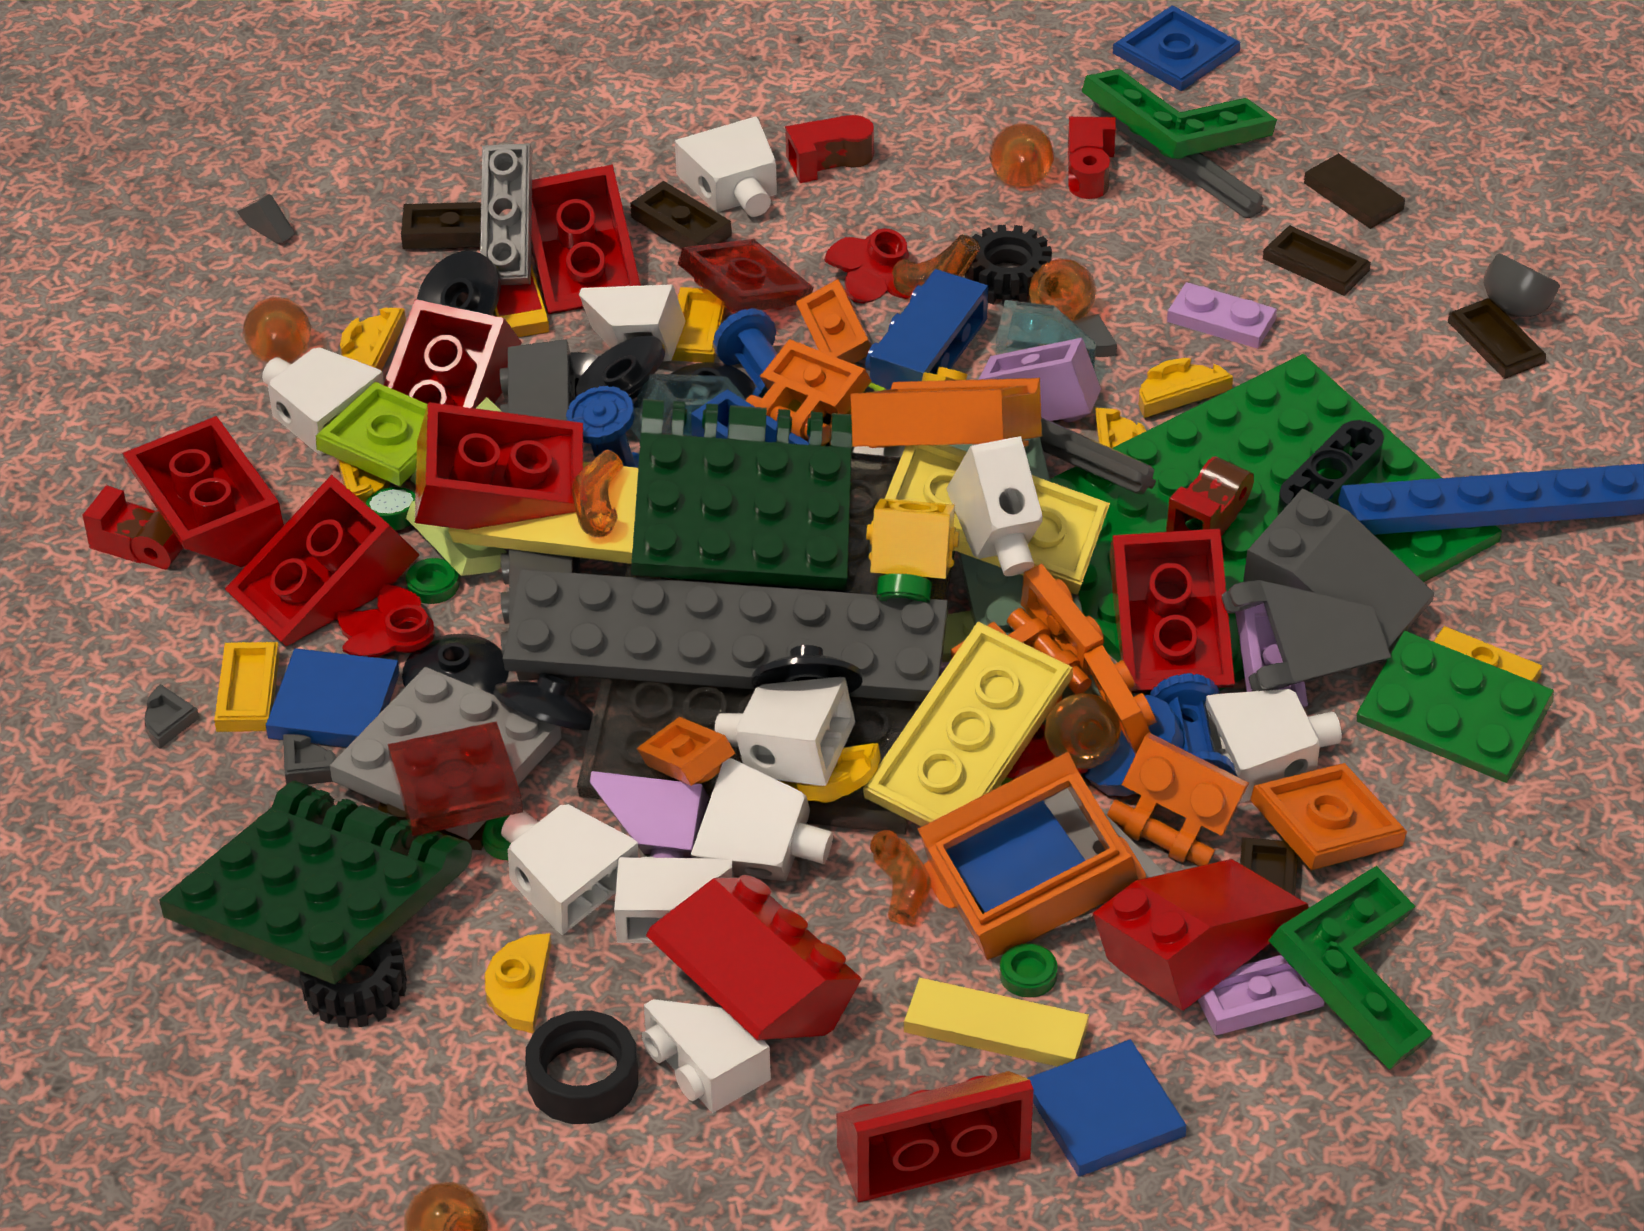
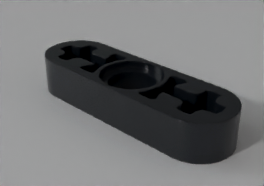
(1334, 454)

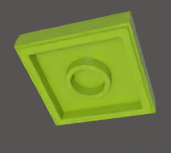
(377, 433)

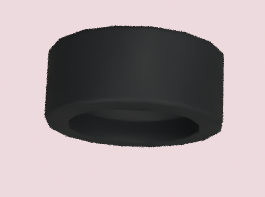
(582, 1102)

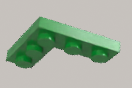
(1173, 131)
(1323, 951)

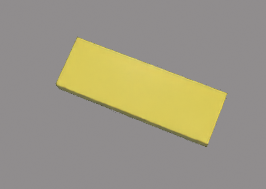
(995, 1023)

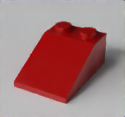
(579, 236)
(451, 355)
(493, 467)
(321, 564)
(1171, 606)
(1192, 927)

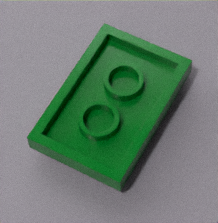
(1455, 706)

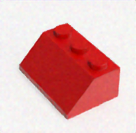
(208, 492)
(757, 959)
(936, 1134)

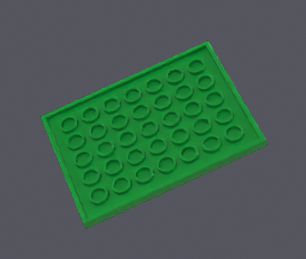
(1271, 431)

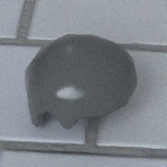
(1518, 288)

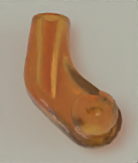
(953, 260)
(592, 496)
(908, 875)

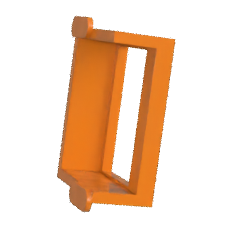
(947, 412)
(1049, 902)

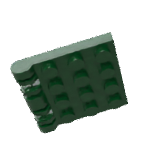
(743, 503)
(316, 882)

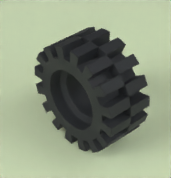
(1008, 248)
(364, 997)

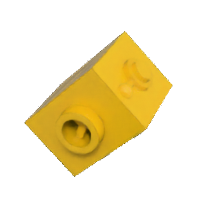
(912, 538)

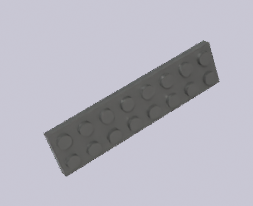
(717, 631)

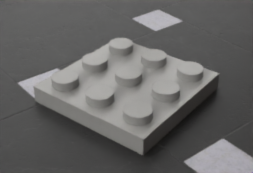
(434, 706)

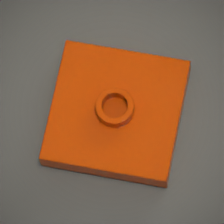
(1328, 816)

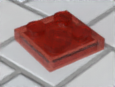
(744, 275)
(455, 778)

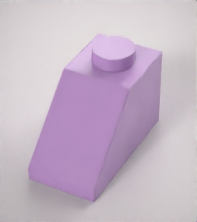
(1065, 376)
(655, 812)

